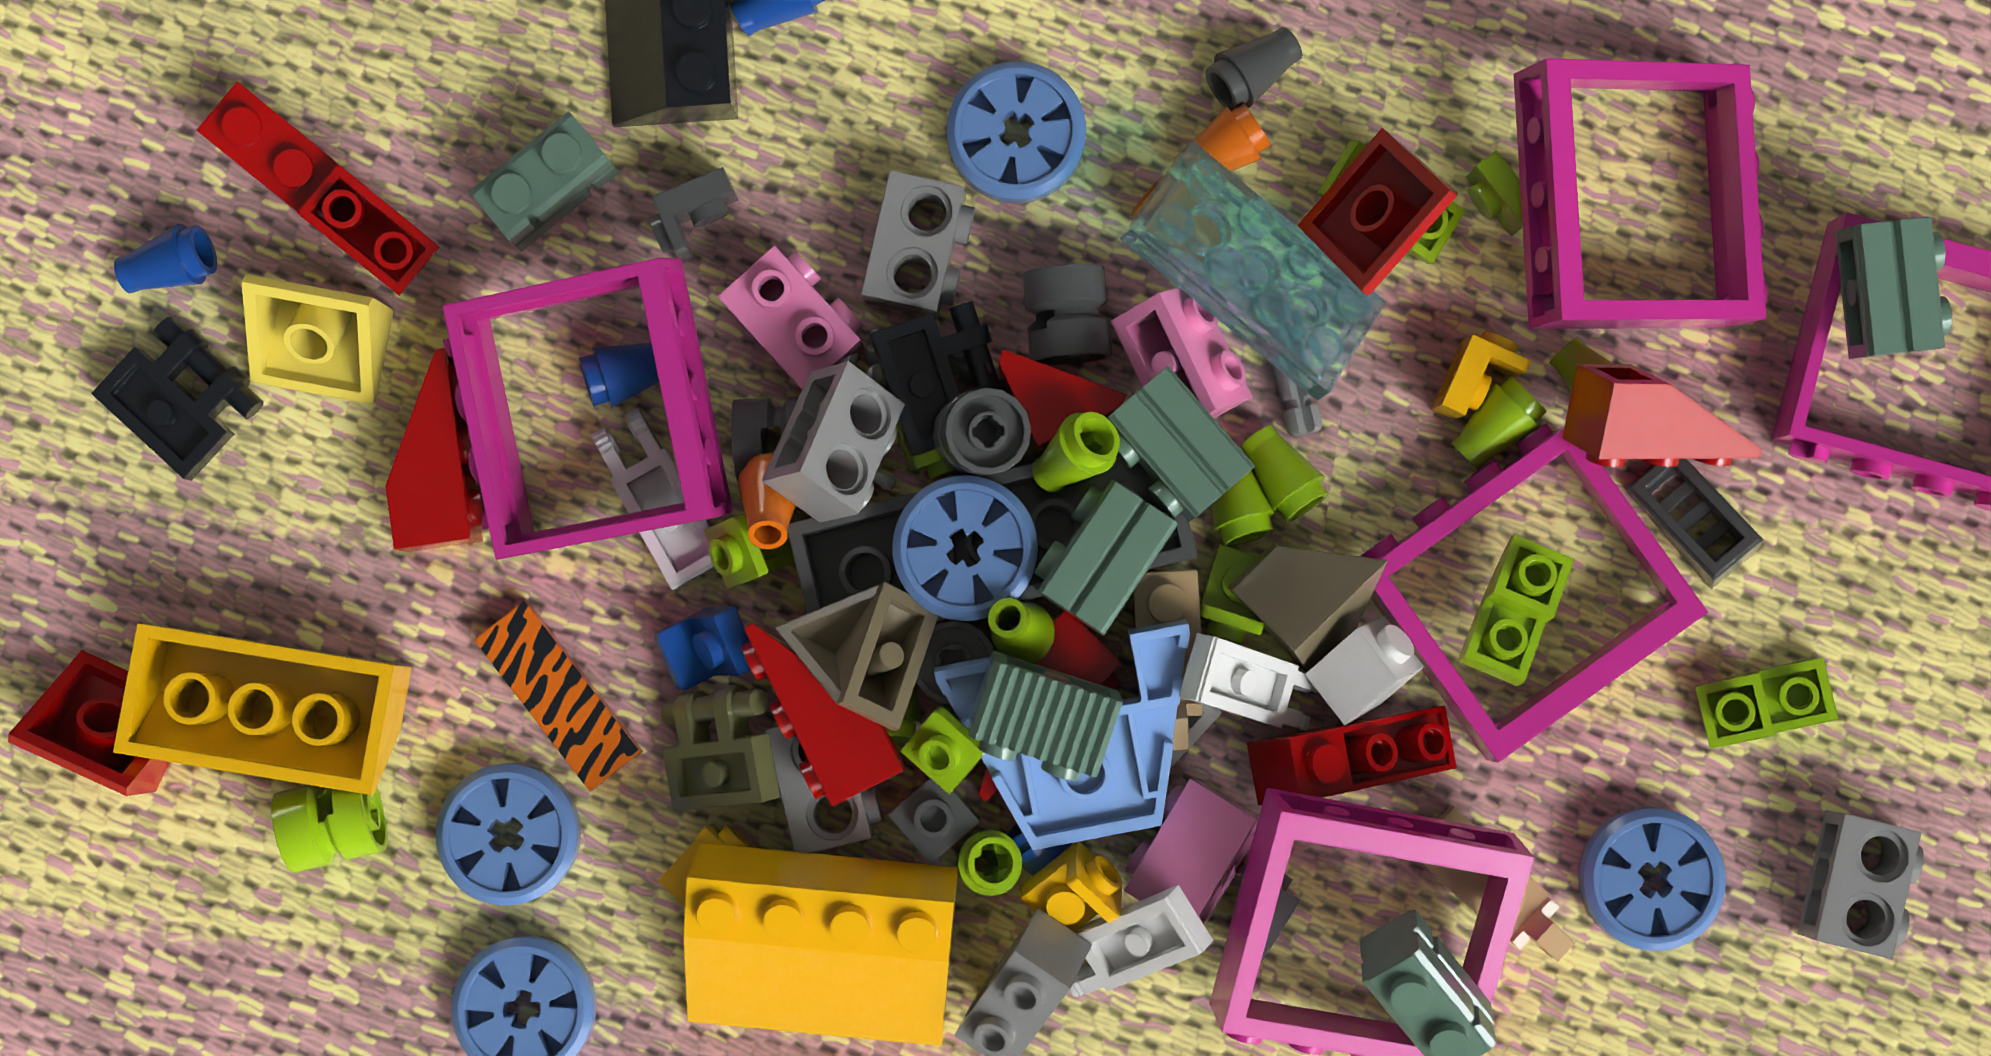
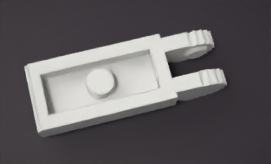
(654, 483)
(1244, 682)
(1140, 941)

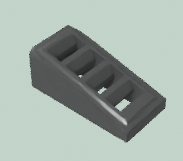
(1693, 551)

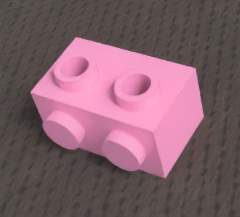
(790, 317)
(1185, 336)
(1195, 848)

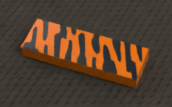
(558, 695)

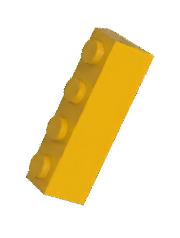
(261, 708)

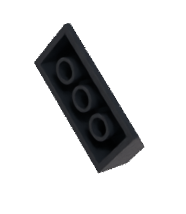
(671, 61)

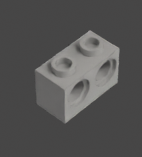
(901, 243)
(834, 442)
(801, 806)
(1841, 880)
(1024, 988)

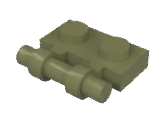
(720, 771)

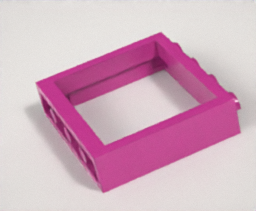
(1552, 207)
(1962, 266)
(683, 386)
(1591, 674)
(1371, 830)

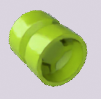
(318, 824)

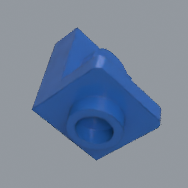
(703, 646)

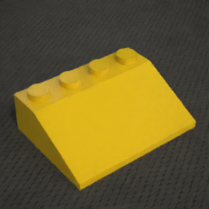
(818, 943)

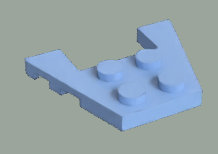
(1135, 767)

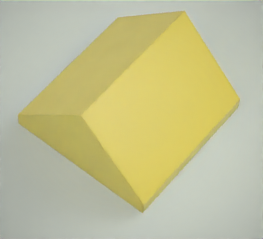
(315, 338)

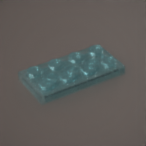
(1253, 270)

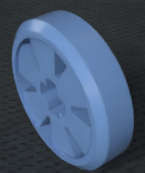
(1054, 139)
(924, 541)
(513, 873)
(1691, 877)
(499, 976)

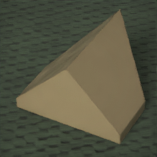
(1308, 597)
(865, 650)

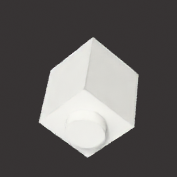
(1365, 669)

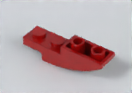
(318, 188)

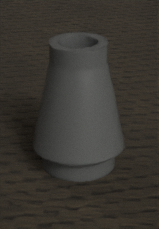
(1252, 68)

